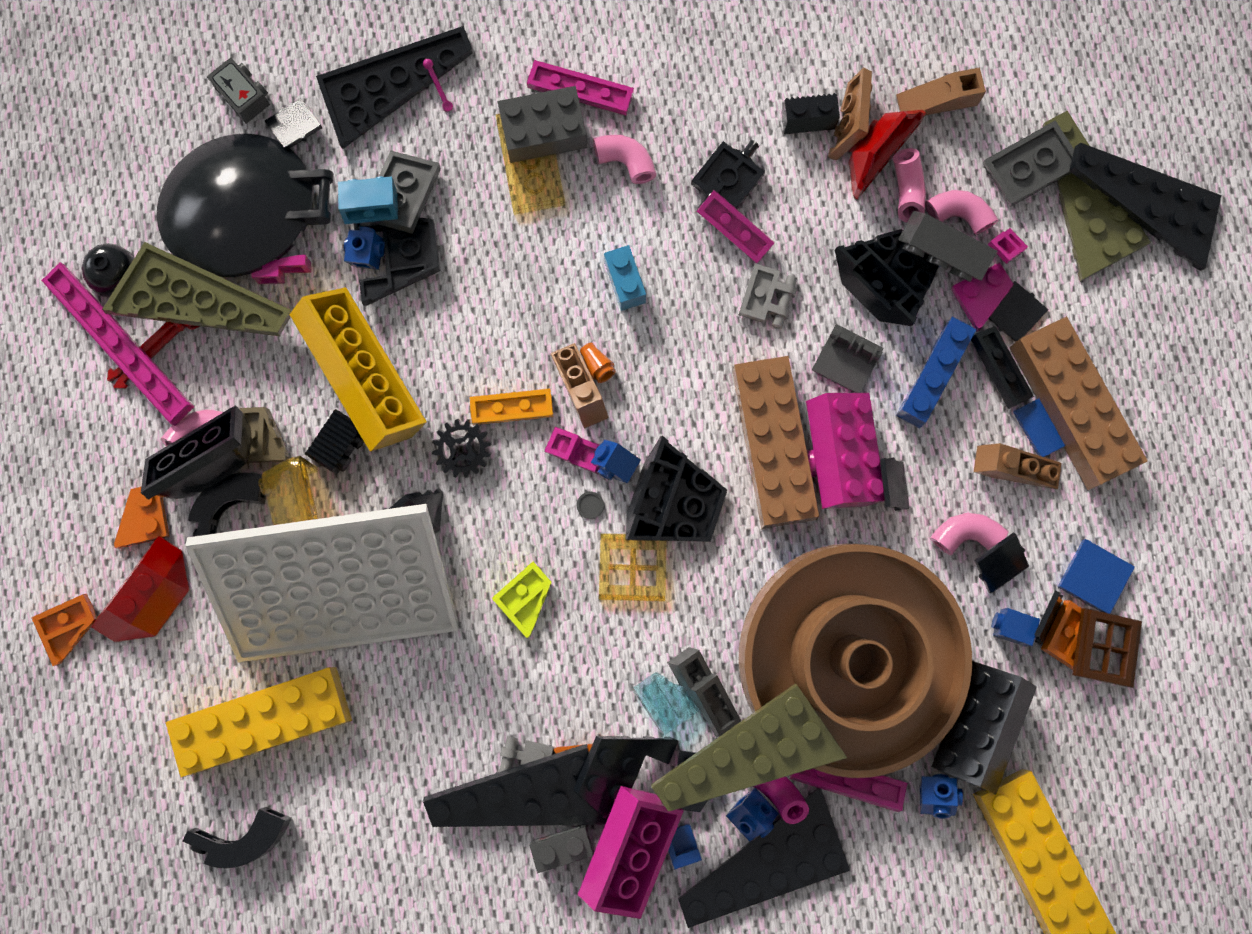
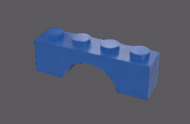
(936, 372)

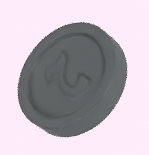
(590, 505)

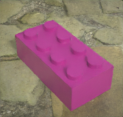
(845, 450)
(629, 854)

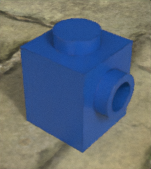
(615, 461)

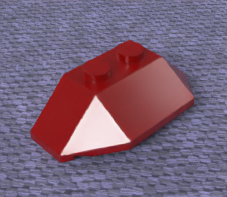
(879, 146)
(146, 595)

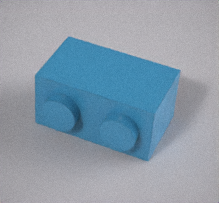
(367, 200)
(625, 278)

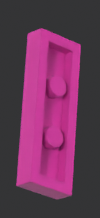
(735, 226)

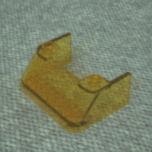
(289, 491)

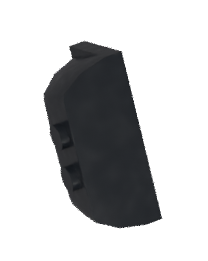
(199, 458)

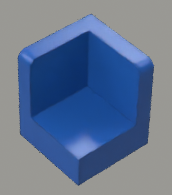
(683, 847)

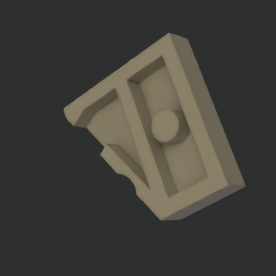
(266, 439)

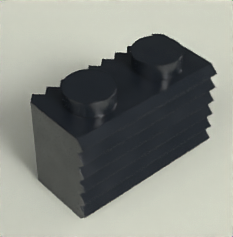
(810, 113)
(335, 443)

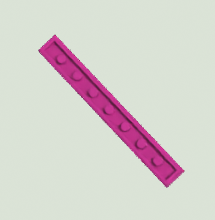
(118, 344)

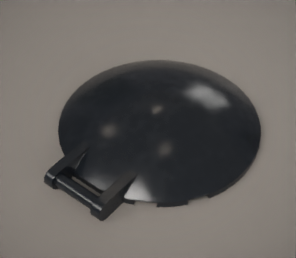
(239, 204)

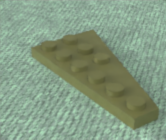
(1096, 227)
(179, 292)
(763, 747)

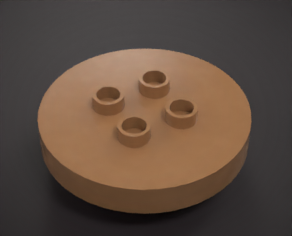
(868, 646)

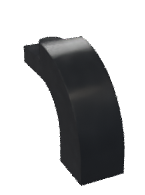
(218, 498)
(259, 840)

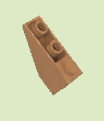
(945, 94)
(580, 385)
(1016, 466)

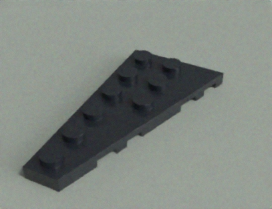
(377, 86)
(1157, 202)
(520, 796)

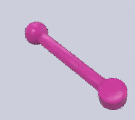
(447, 105)

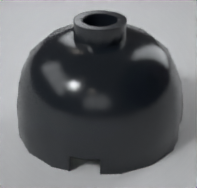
(105, 267)

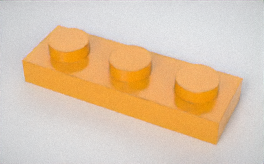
(511, 406)

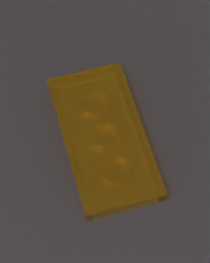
(532, 182)

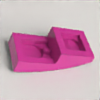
(1008, 245)
(275, 270)
(572, 449)

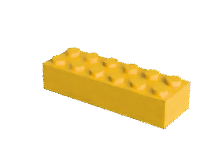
(357, 368)
(258, 721)
(1042, 857)

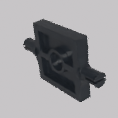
(729, 174)

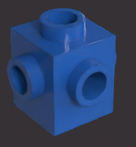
(364, 248)
(940, 796)
(753, 815)

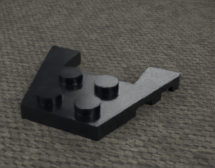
(407, 259)
(616, 763)

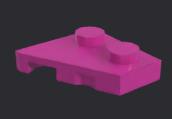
(982, 297)

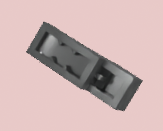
(705, 690)

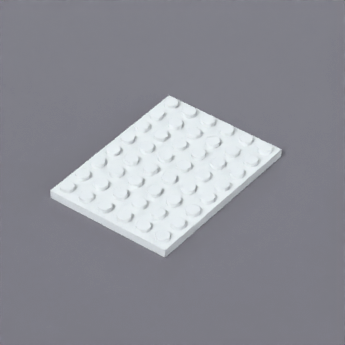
(326, 582)

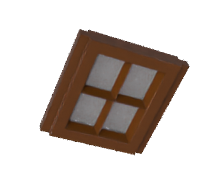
(1107, 648)

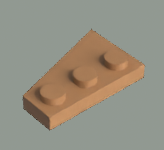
(856, 114)

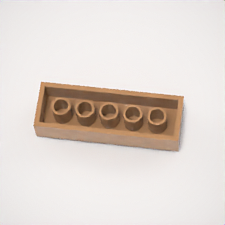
(1078, 403)
(775, 442)

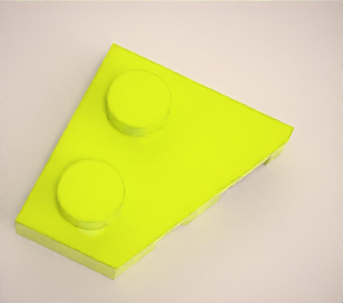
(524, 598)

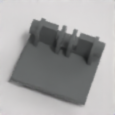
(847, 359)

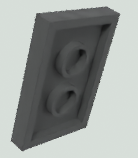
(1031, 163)
(414, 183)

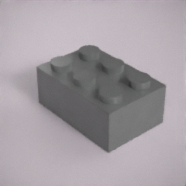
(542, 124)
(946, 247)

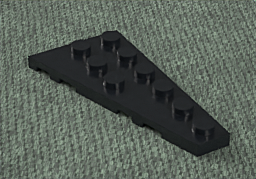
(770, 866)

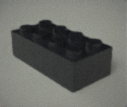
(986, 729)

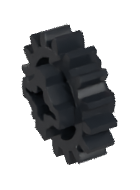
(472, 456)

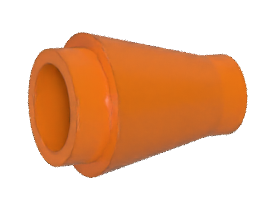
(599, 365)

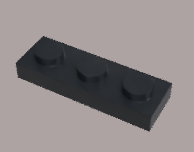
(1002, 367)

